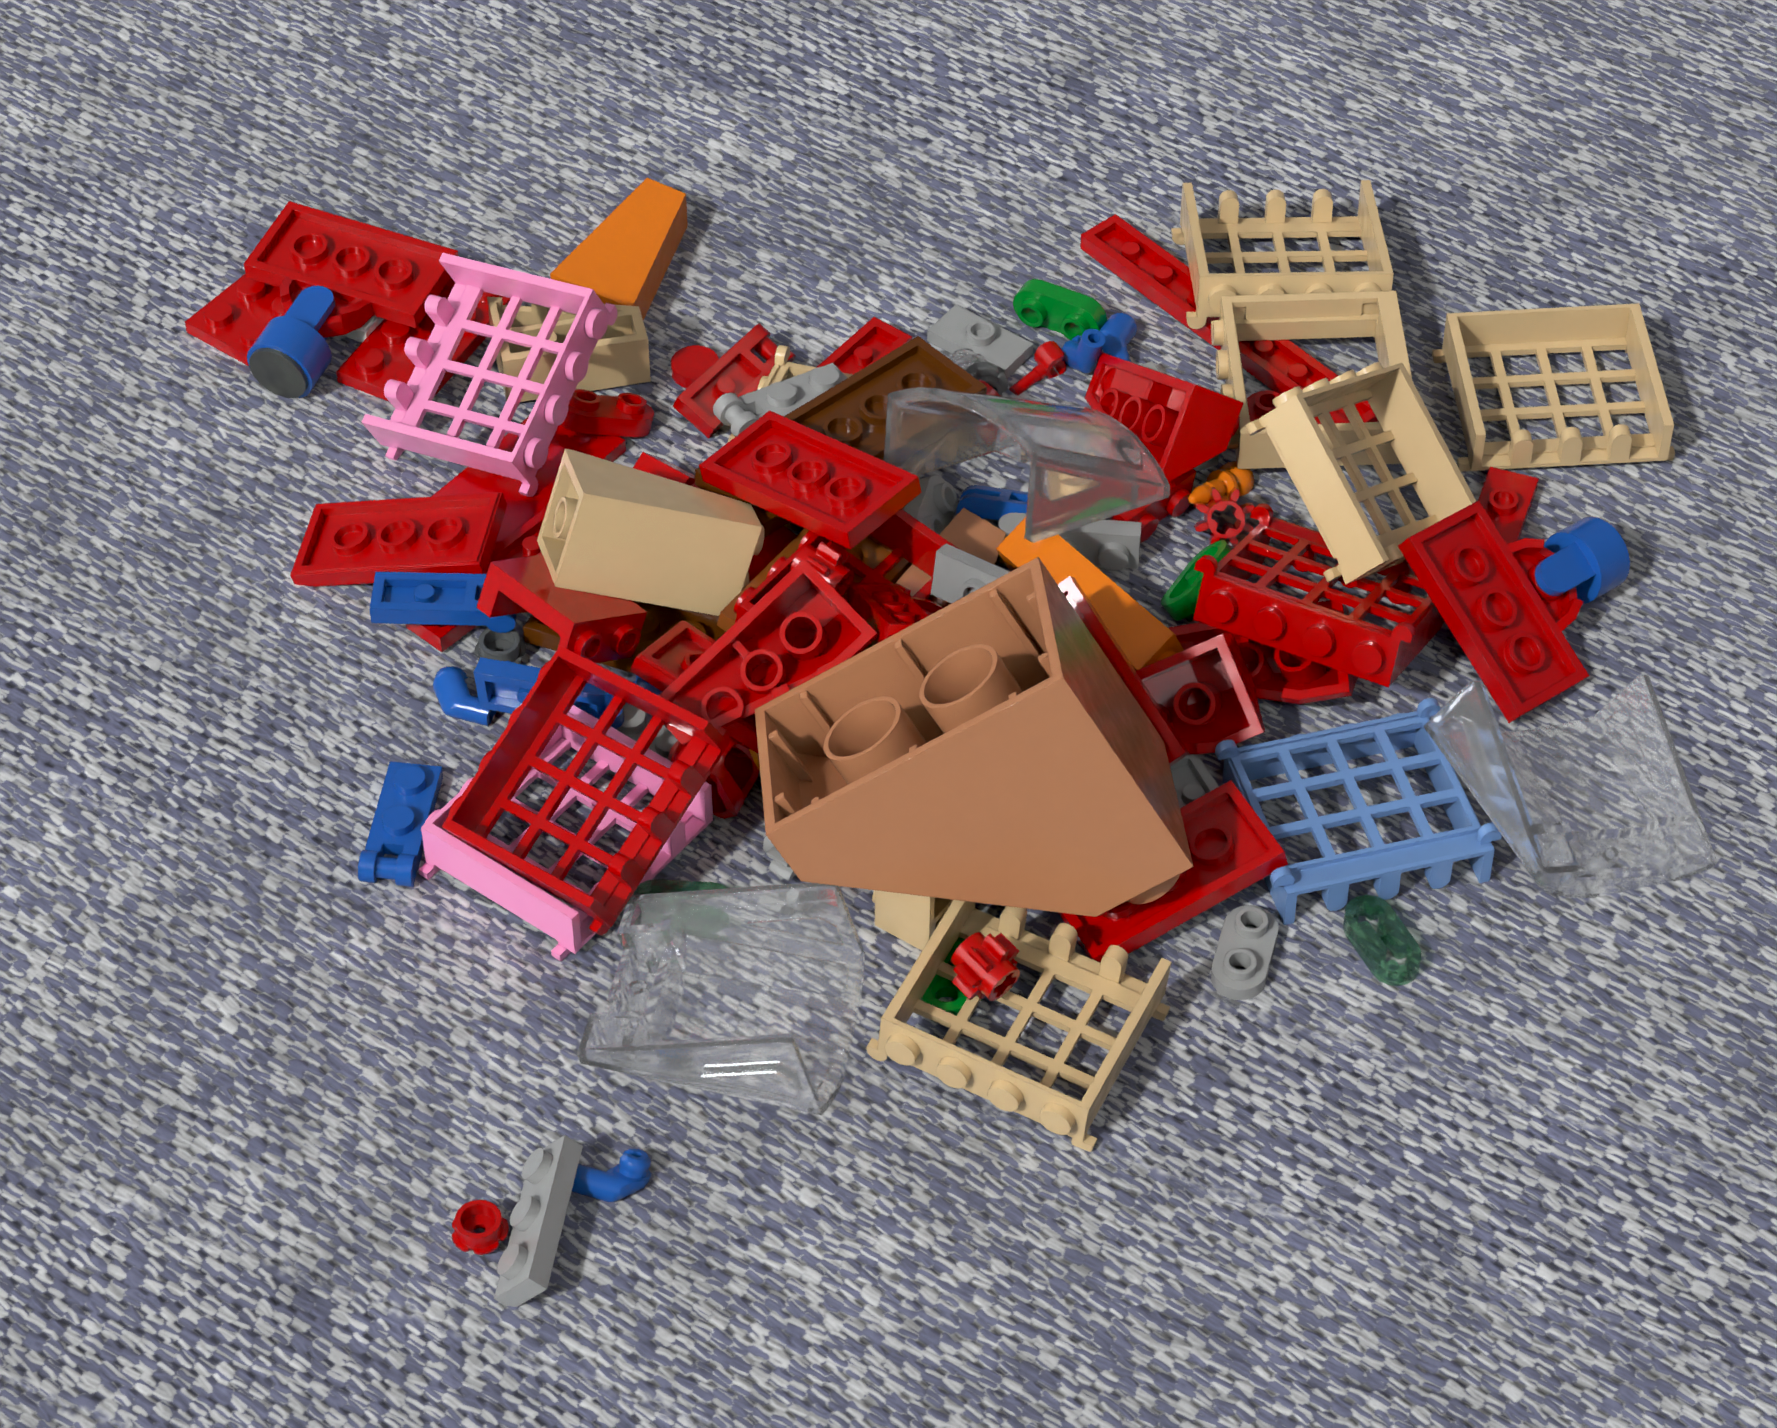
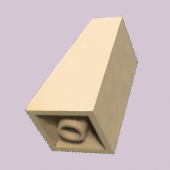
(646, 537)

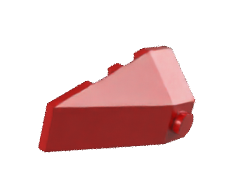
(1169, 415)
(771, 649)
(1276, 672)
(1206, 694)

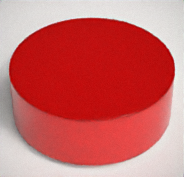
(691, 363)

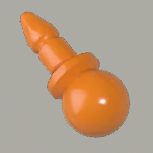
(1224, 481)

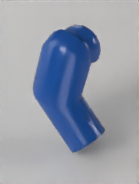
(1118, 333)
(1084, 350)
(456, 698)
(617, 1182)

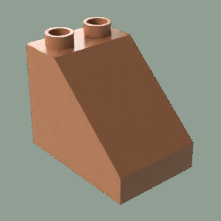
(976, 763)

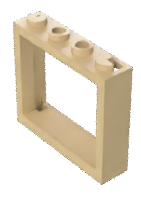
(1303, 317)

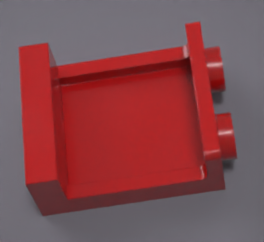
(587, 623)

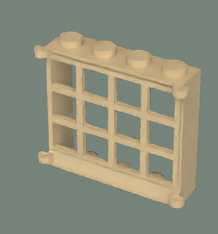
(1210, 287)
(1543, 333)
(1323, 484)
(989, 1078)

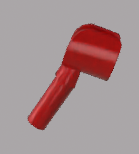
(1046, 356)

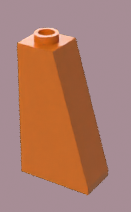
(630, 248)
(1132, 626)

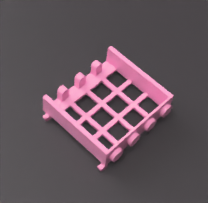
(434, 358)
(525, 899)

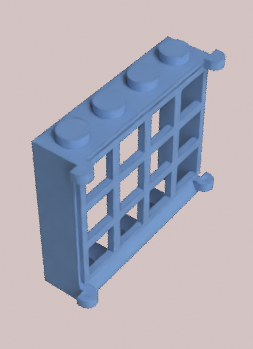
(1380, 861)

